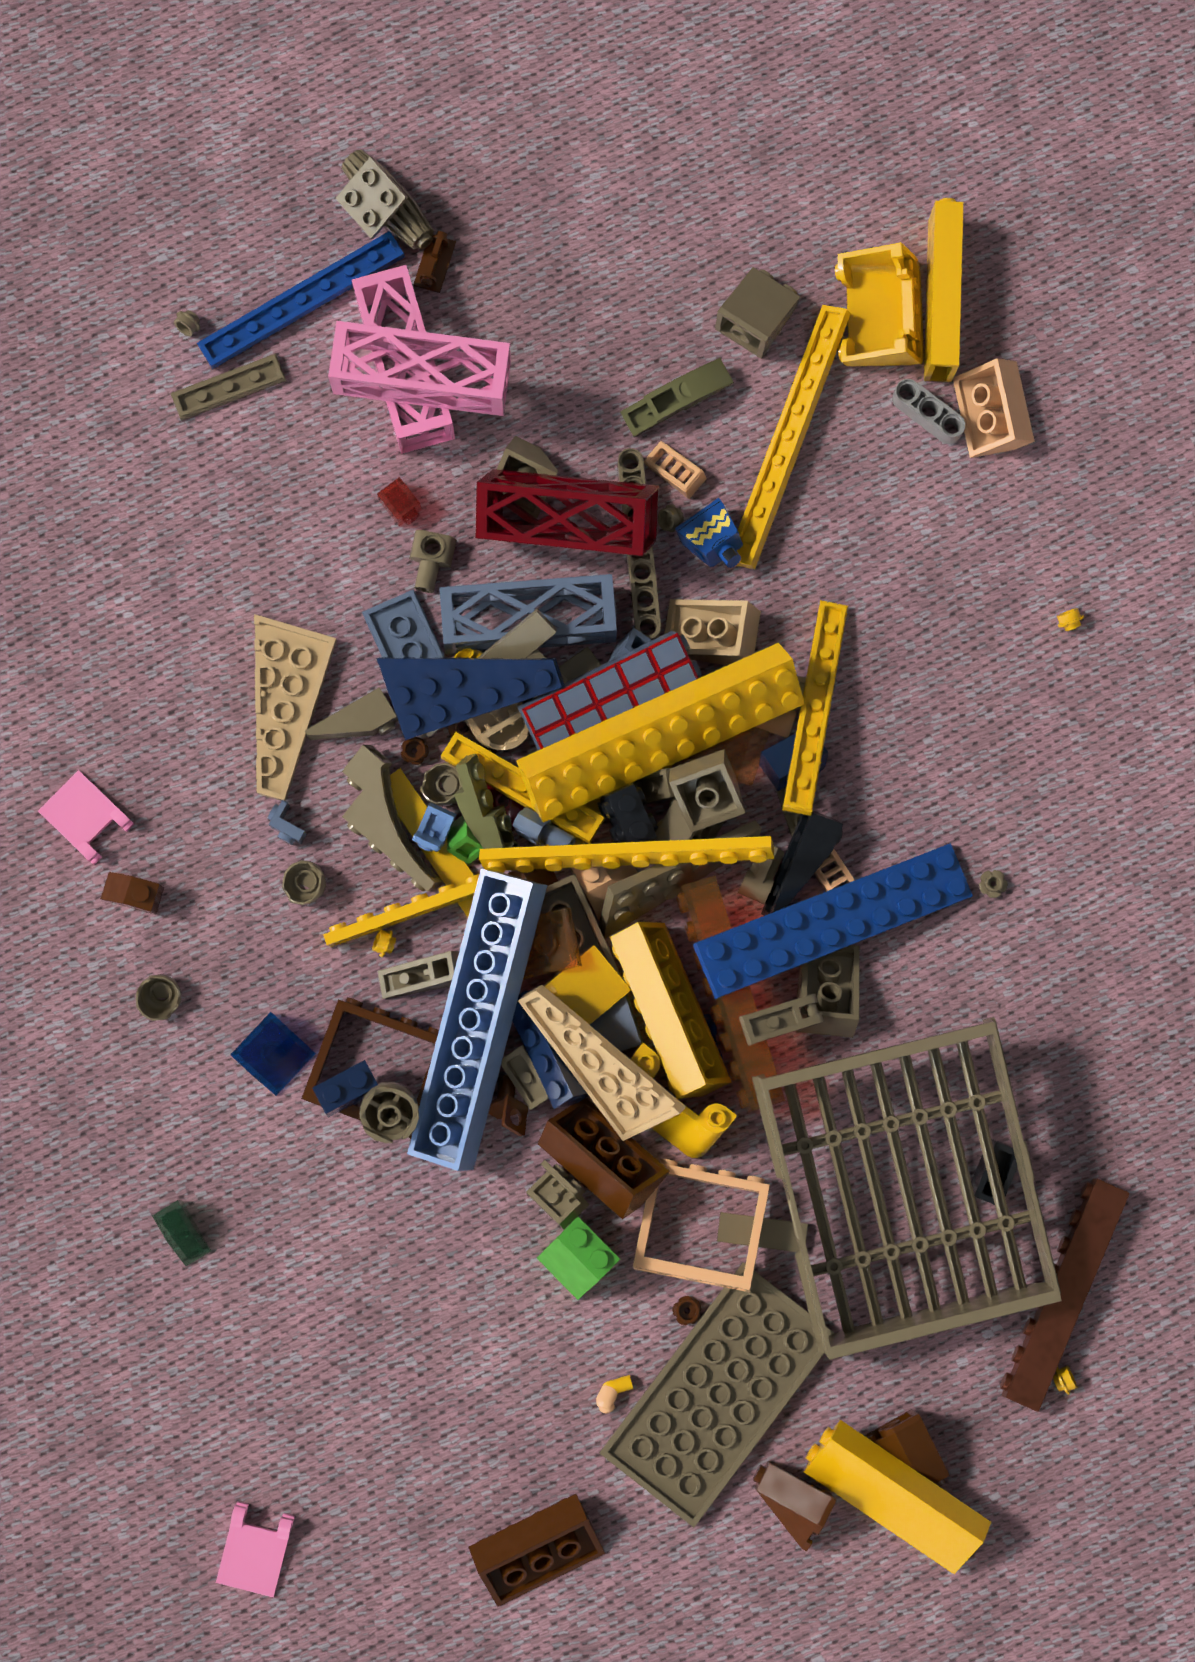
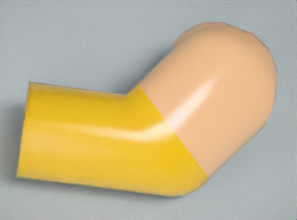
(609, 1392)

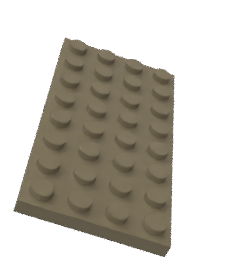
(716, 1397)

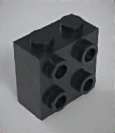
(628, 815)

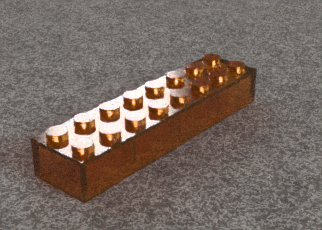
(707, 918)

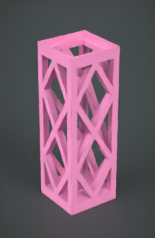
(379, 289)
(421, 349)

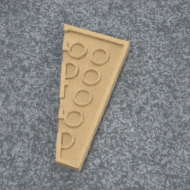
(287, 688)
(613, 1081)

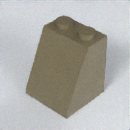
(756, 311)

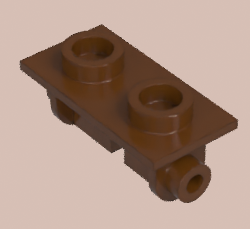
(435, 263)

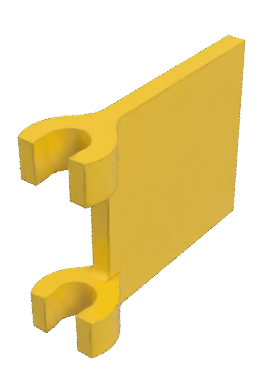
(589, 987)

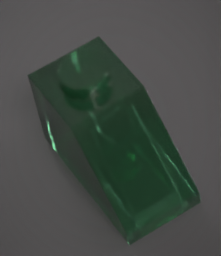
(181, 1232)

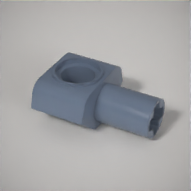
(531, 827)

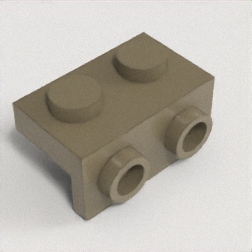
(557, 1196)

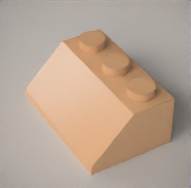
(993, 408)

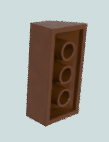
(593, 1152)
(536, 1550)

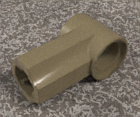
(759, 878)

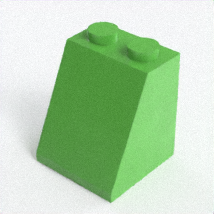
(578, 1258)

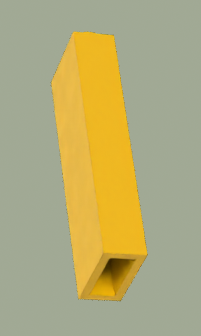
(943, 291)
(896, 1496)

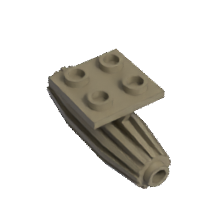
(380, 200)

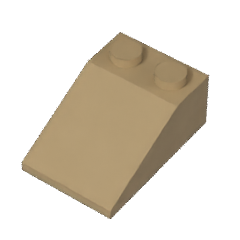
(715, 628)

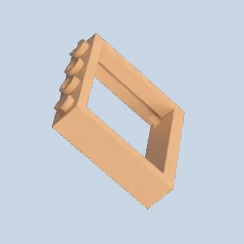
(697, 1274)

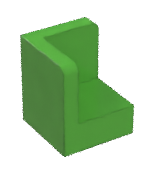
(462, 842)

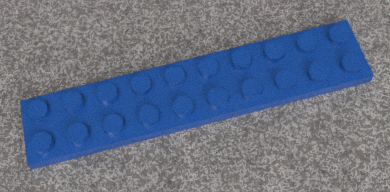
(832, 920)

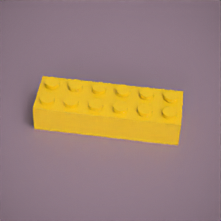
(669, 1010)

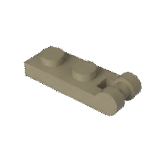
(780, 1019)

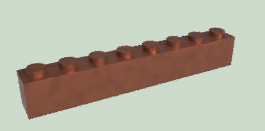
(1075, 1270)

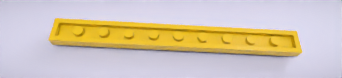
(790, 433)
(628, 853)

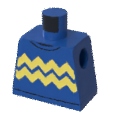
(711, 535)

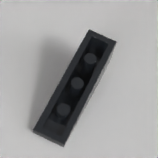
(807, 850)

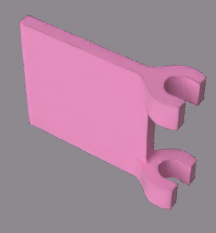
(82, 814)
(254, 1553)

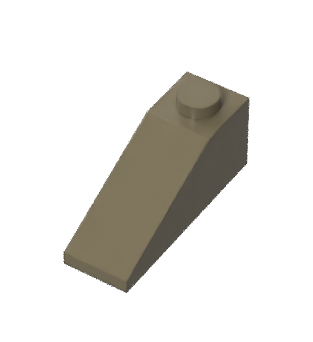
(361, 718)
(418, 975)

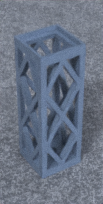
(536, 590)

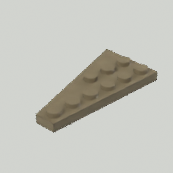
(653, 886)

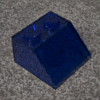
(273, 1053)

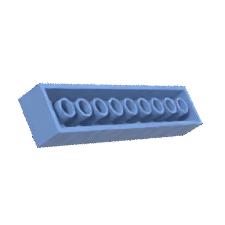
(477, 1020)

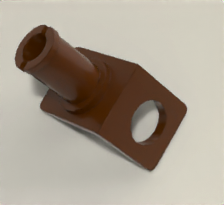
(506, 1106)

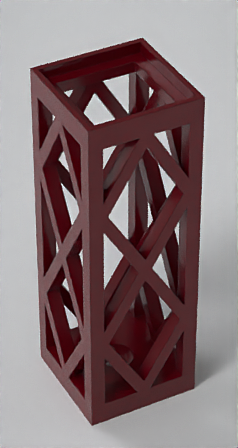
(546, 531)

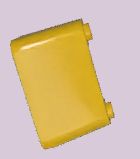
(883, 306)
(687, 1131)

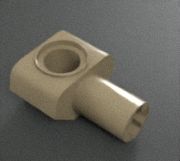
(429, 563)

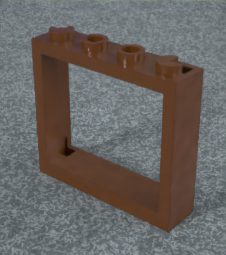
(378, 1016)

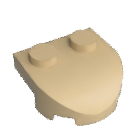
(500, 728)

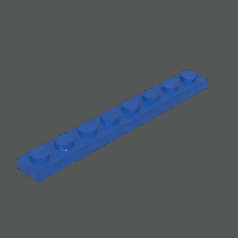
(299, 300)

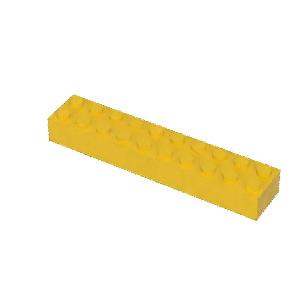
(661, 732)

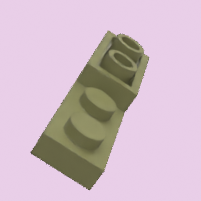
(676, 396)
(487, 823)

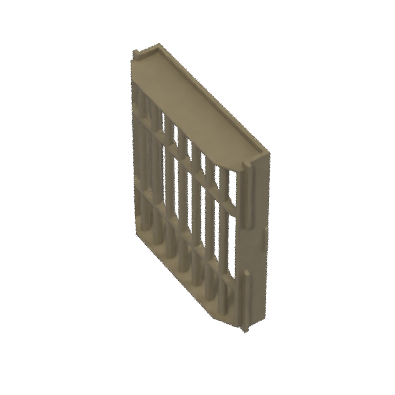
(936, 1317)

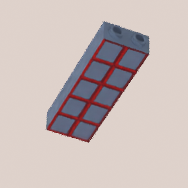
(610, 689)

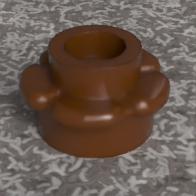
(417, 743)
(694, 1314)

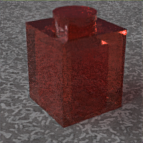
(400, 502)

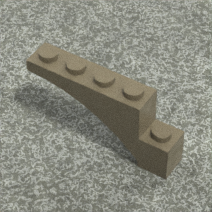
(377, 818)

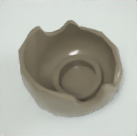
(449, 778)
(307, 874)
(158, 987)

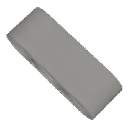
(921, 399)

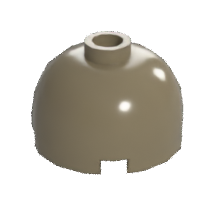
(389, 1112)

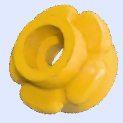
(1070, 619)
(384, 942)
(1064, 1380)

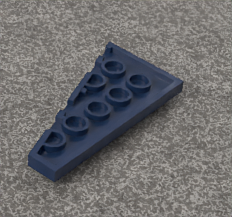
(451, 690)

